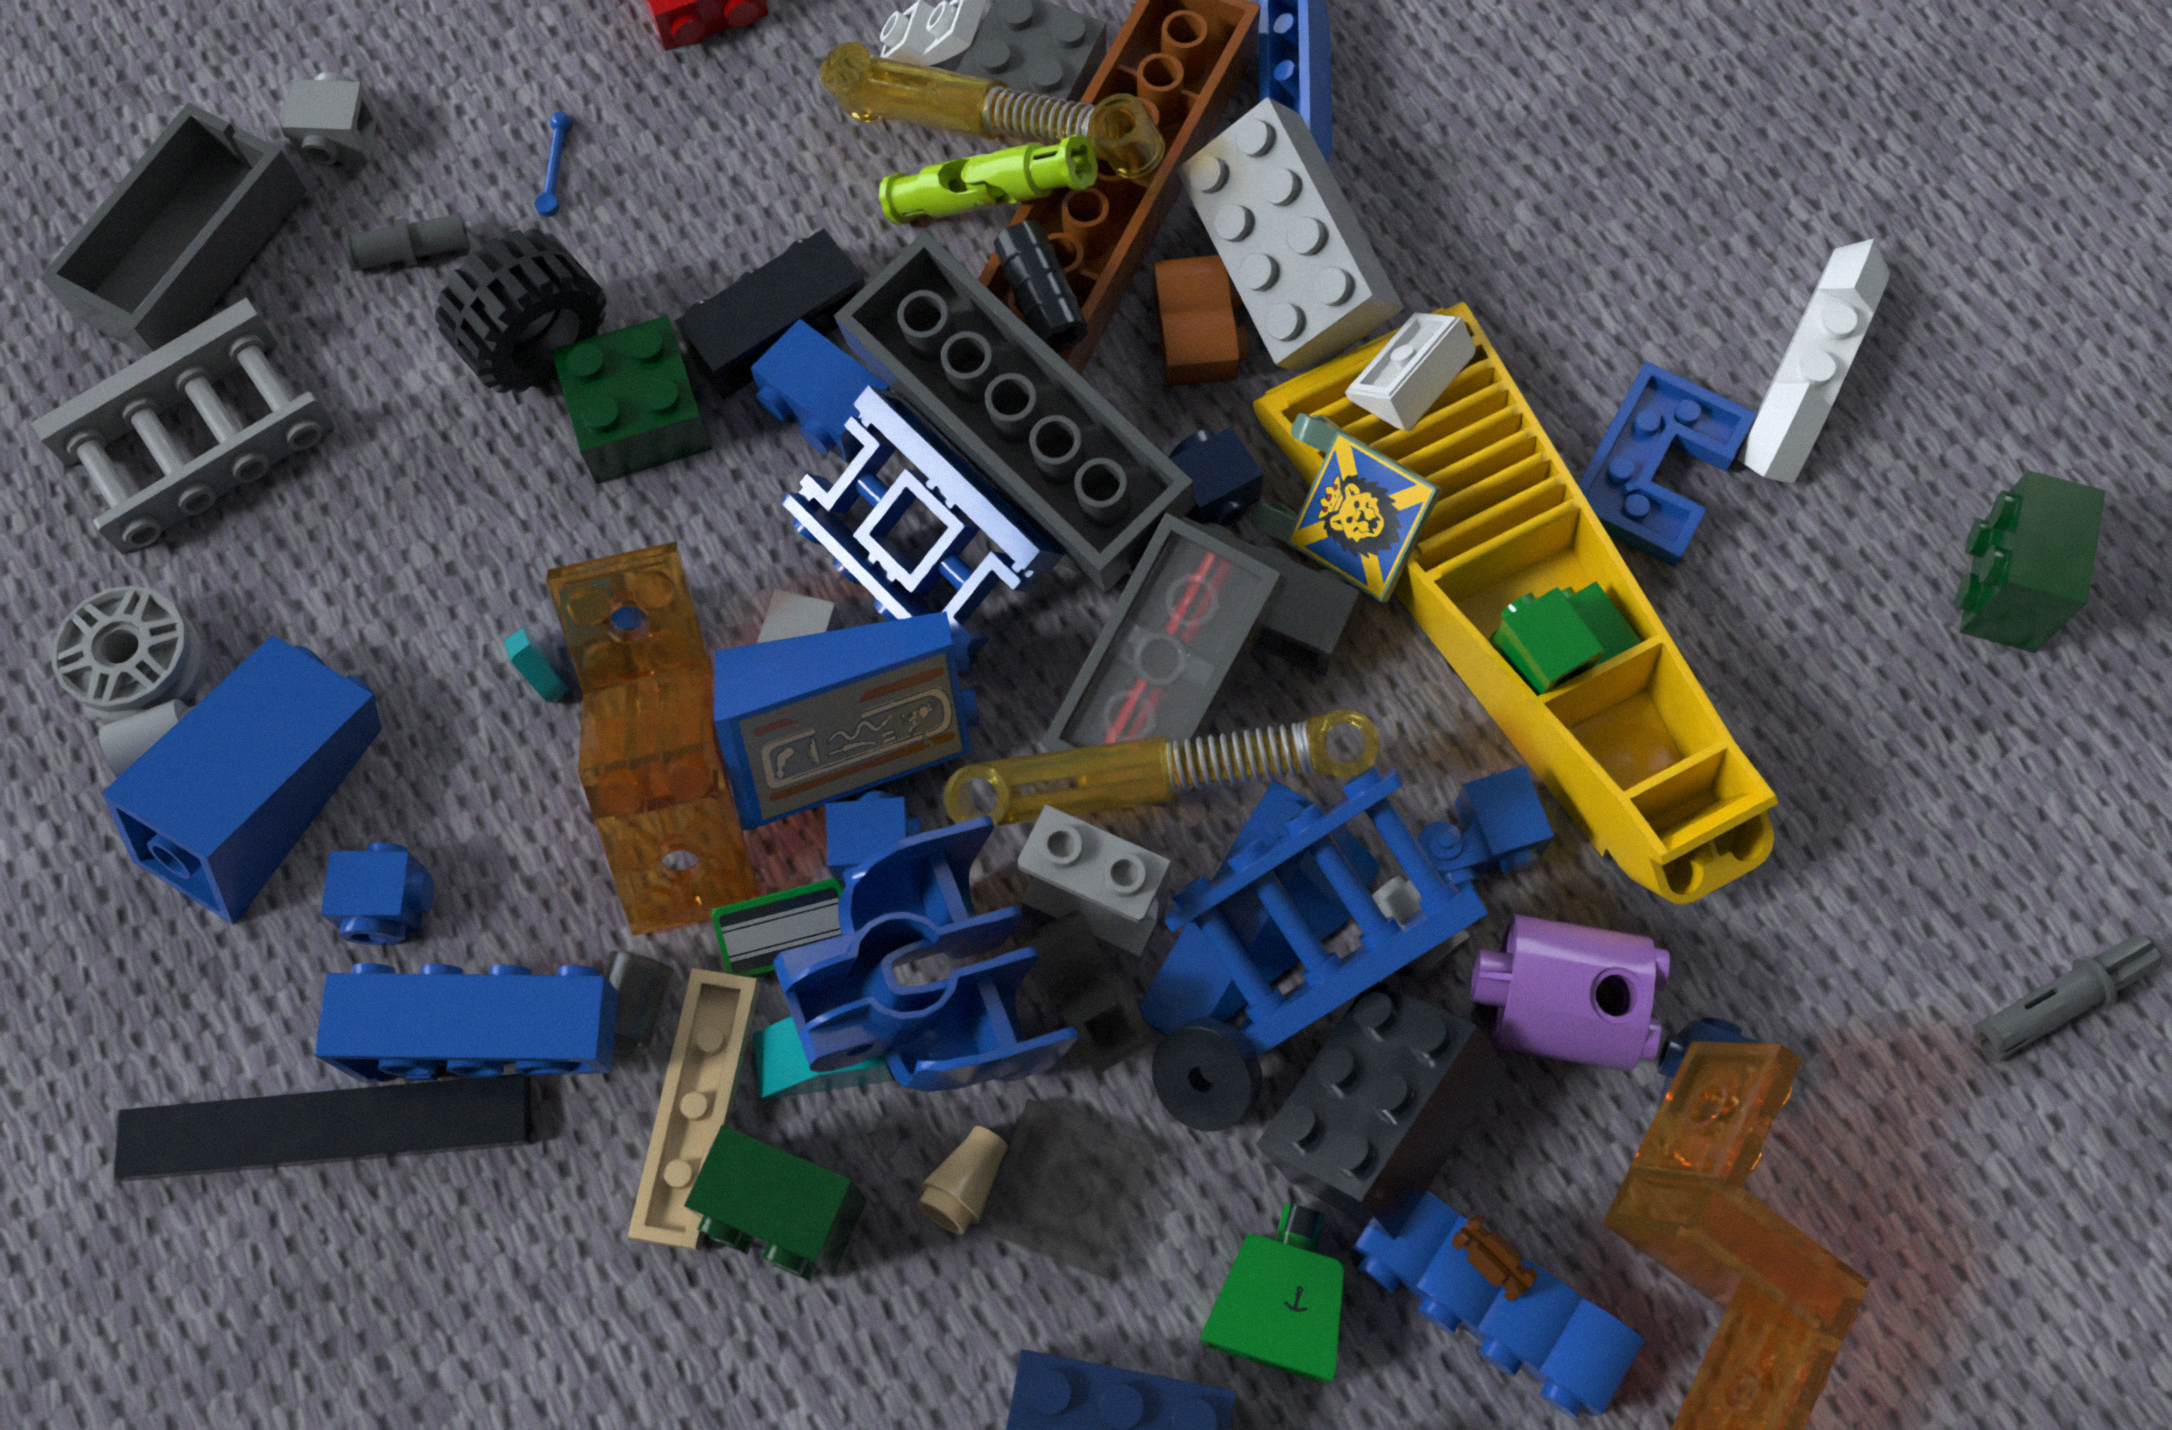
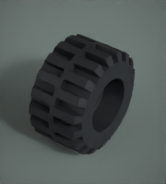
(516, 306)

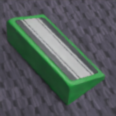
(762, 927)

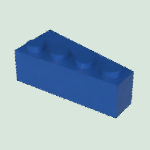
(466, 1022)

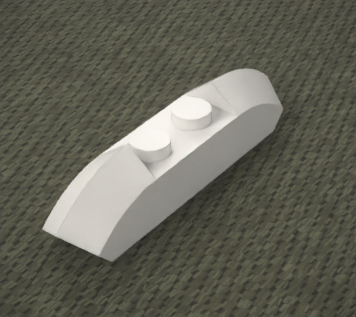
(1816, 362)

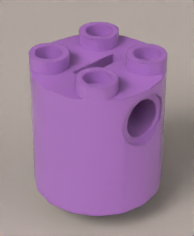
(1546, 989)

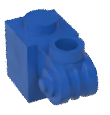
(1501, 827)

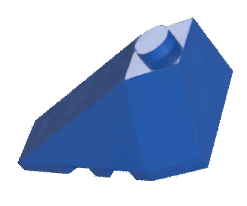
(1194, 979)

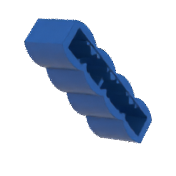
(1547, 1332)

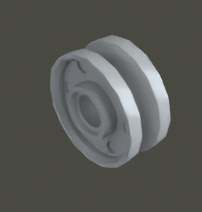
(110, 627)

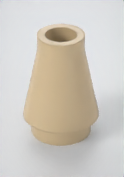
(962, 1183)

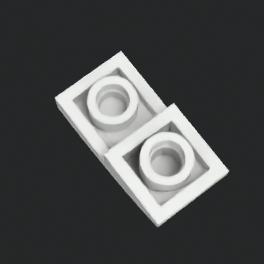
(929, 33)

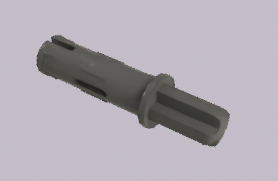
(2051, 1006)

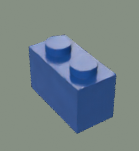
(814, 388)

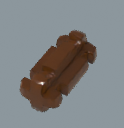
(1494, 1258)

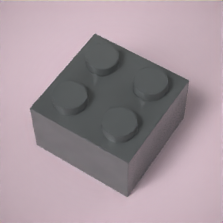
(1037, 48)

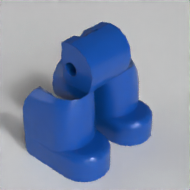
(935, 1035)

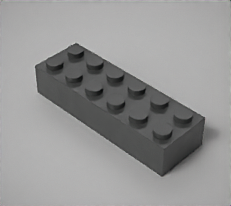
(1015, 410)

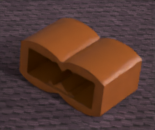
(1198, 321)

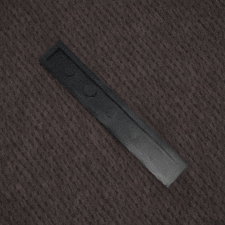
(322, 1127)

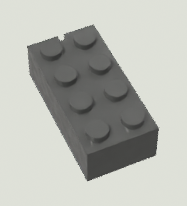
(175, 231)

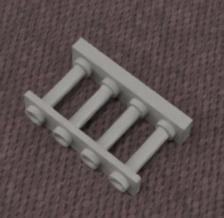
(157, 383)

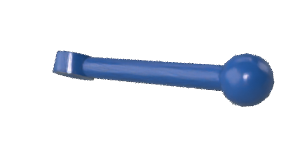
(546, 203)

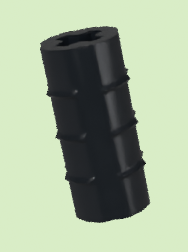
(1040, 285)

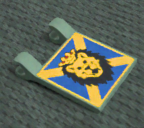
(1358, 512)

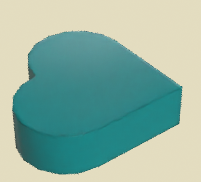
(536, 666)

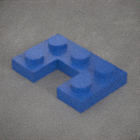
(1654, 415)

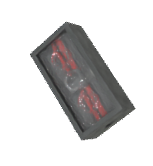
(1169, 643)

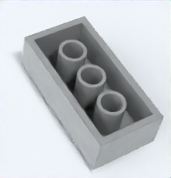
(1288, 238)

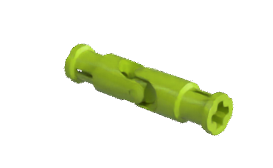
(989, 180)

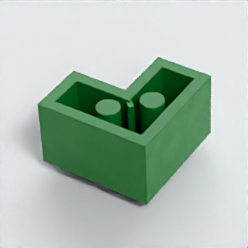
(1561, 635)

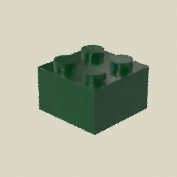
(630, 399)
(2030, 561)
(777, 1202)

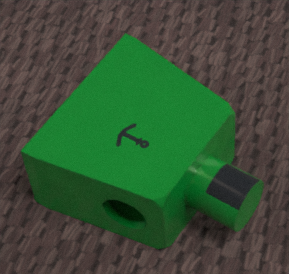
(1281, 1301)

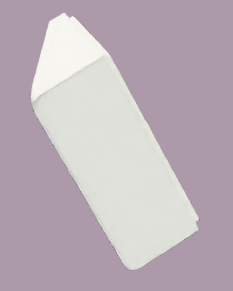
(1413, 369)

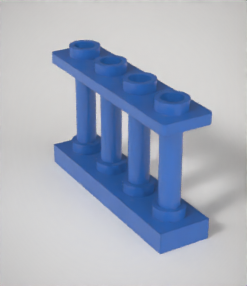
(1385, 942)

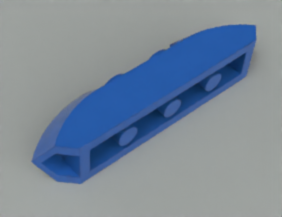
(1298, 63)

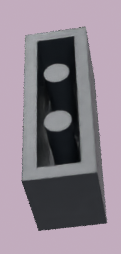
(751, 315)

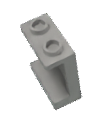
(1101, 875)

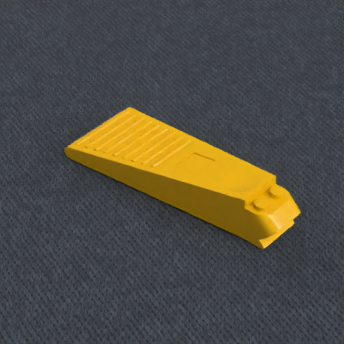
(1624, 743)

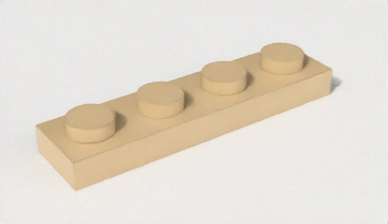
(693, 1104)

